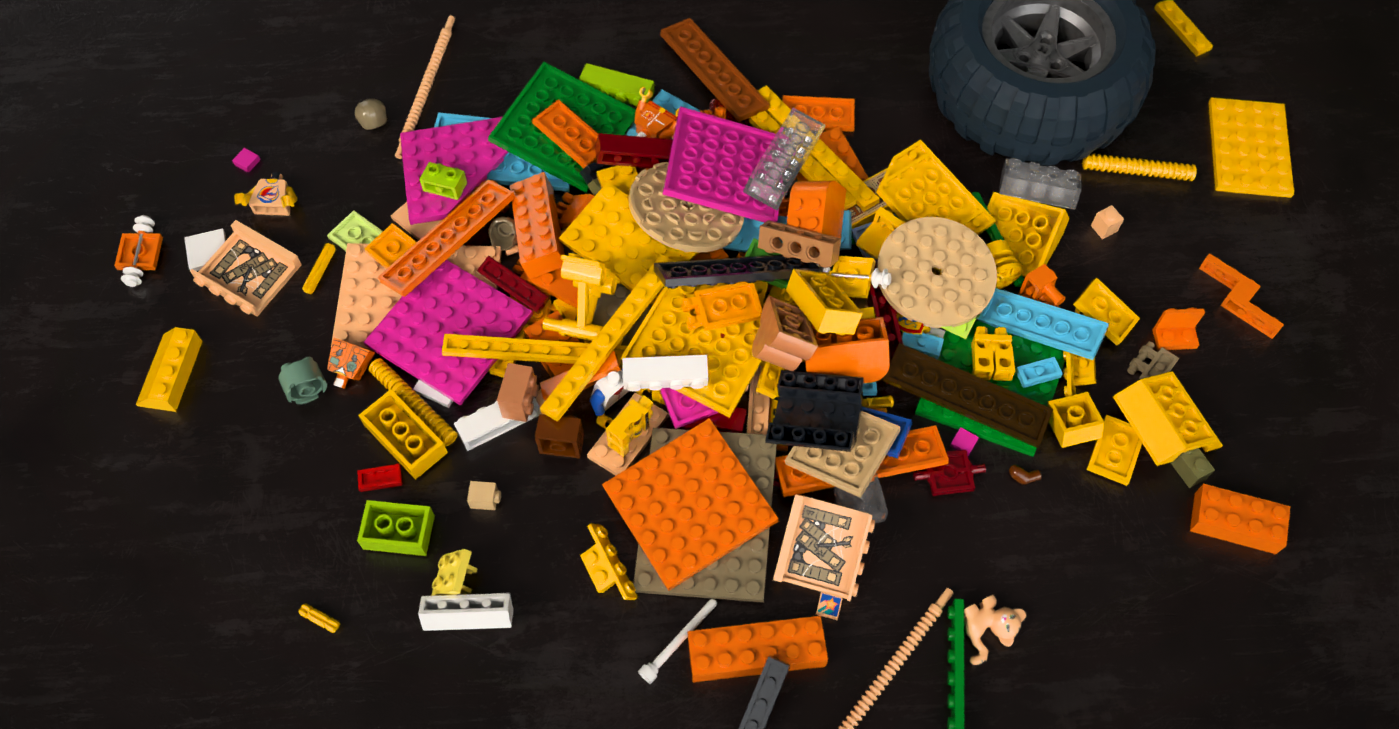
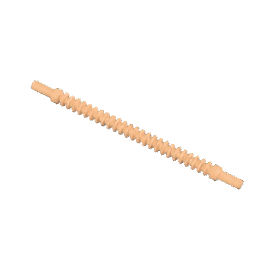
(427, 81)
(935, 610)

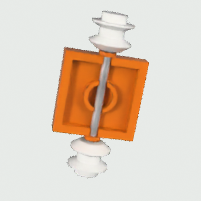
(138, 251)

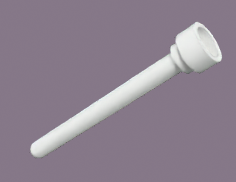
(649, 671)

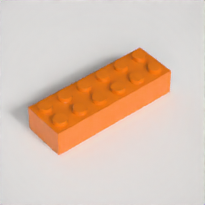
(537, 225)
(745, 648)

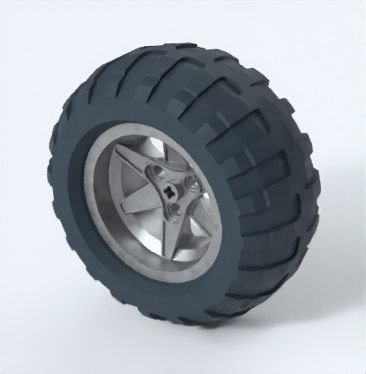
(1031, 96)

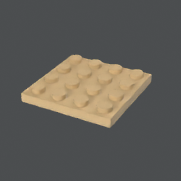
(852, 469)

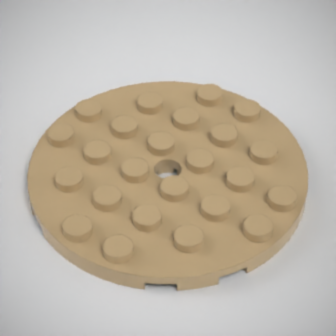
(672, 223)
(932, 299)

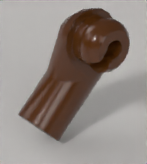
(1023, 476)

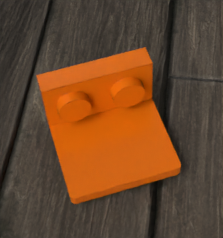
(1177, 329)

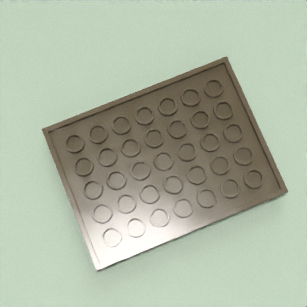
(742, 571)

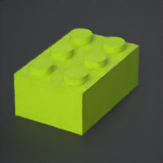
(396, 528)

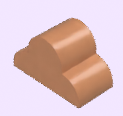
(783, 335)

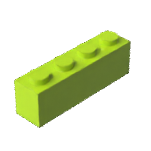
(616, 84)

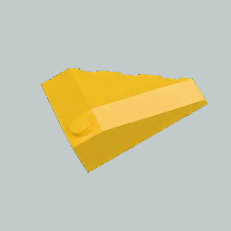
(1028, 228)

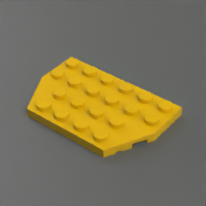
(924, 187)

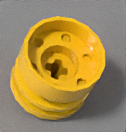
(1007, 266)

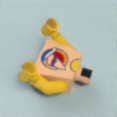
(269, 196)

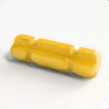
(319, 618)

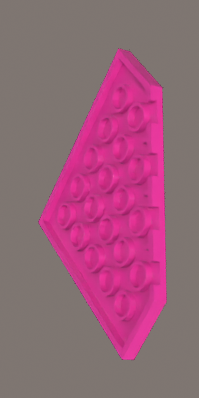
(453, 146)

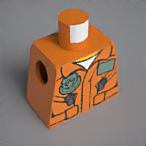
(348, 361)

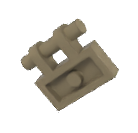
(1161, 361)

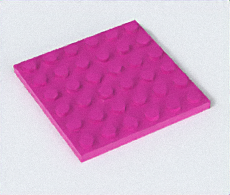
(713, 163)
(440, 305)

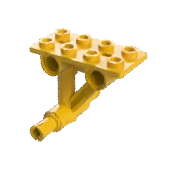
(591, 280)

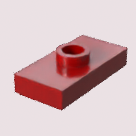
(379, 477)

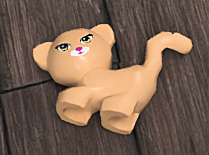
(1003, 623)

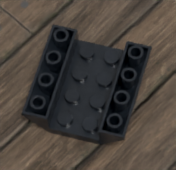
(817, 411)

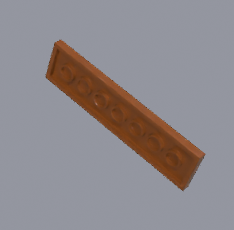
(714, 70)

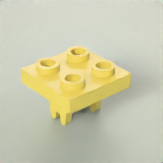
(452, 574)

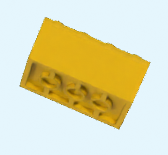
(1165, 418)

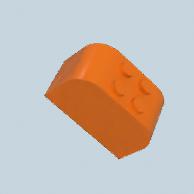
(817, 207)
(853, 355)

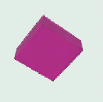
(246, 160)
(964, 441)

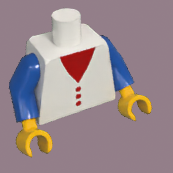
(606, 393)

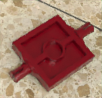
(952, 477)

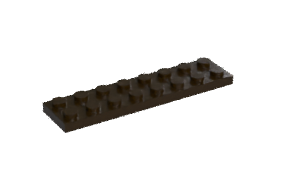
(968, 395)

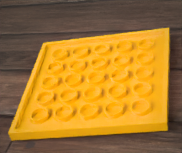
(728, 358)

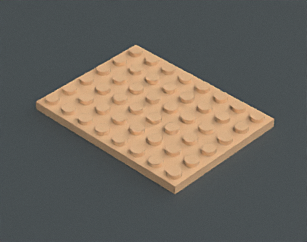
(366, 301)

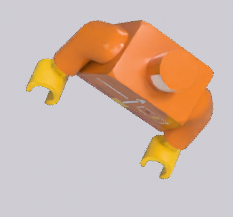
(652, 119)

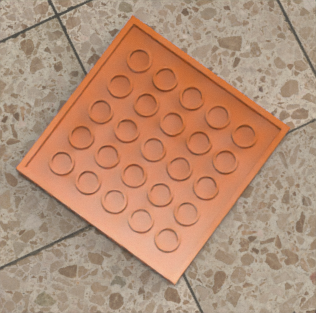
(689, 504)

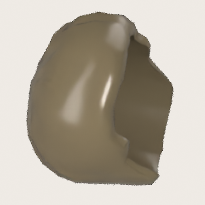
(371, 113)
(503, 233)

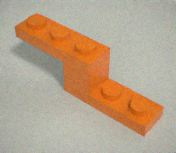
(1242, 292)

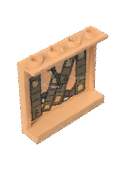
(247, 269)
(824, 547)

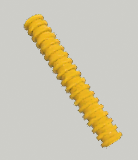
(1140, 167)
(393, 381)

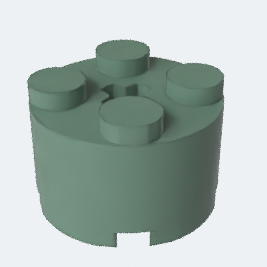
(302, 380)

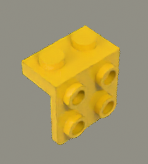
(878, 231)

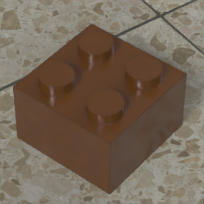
(561, 437)

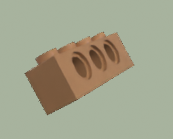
(827, 245)

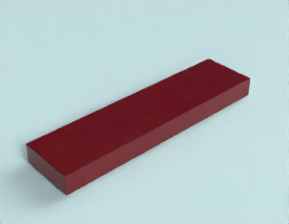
(513, 284)

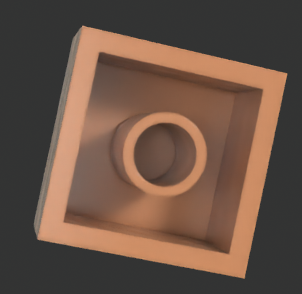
(517, 392)

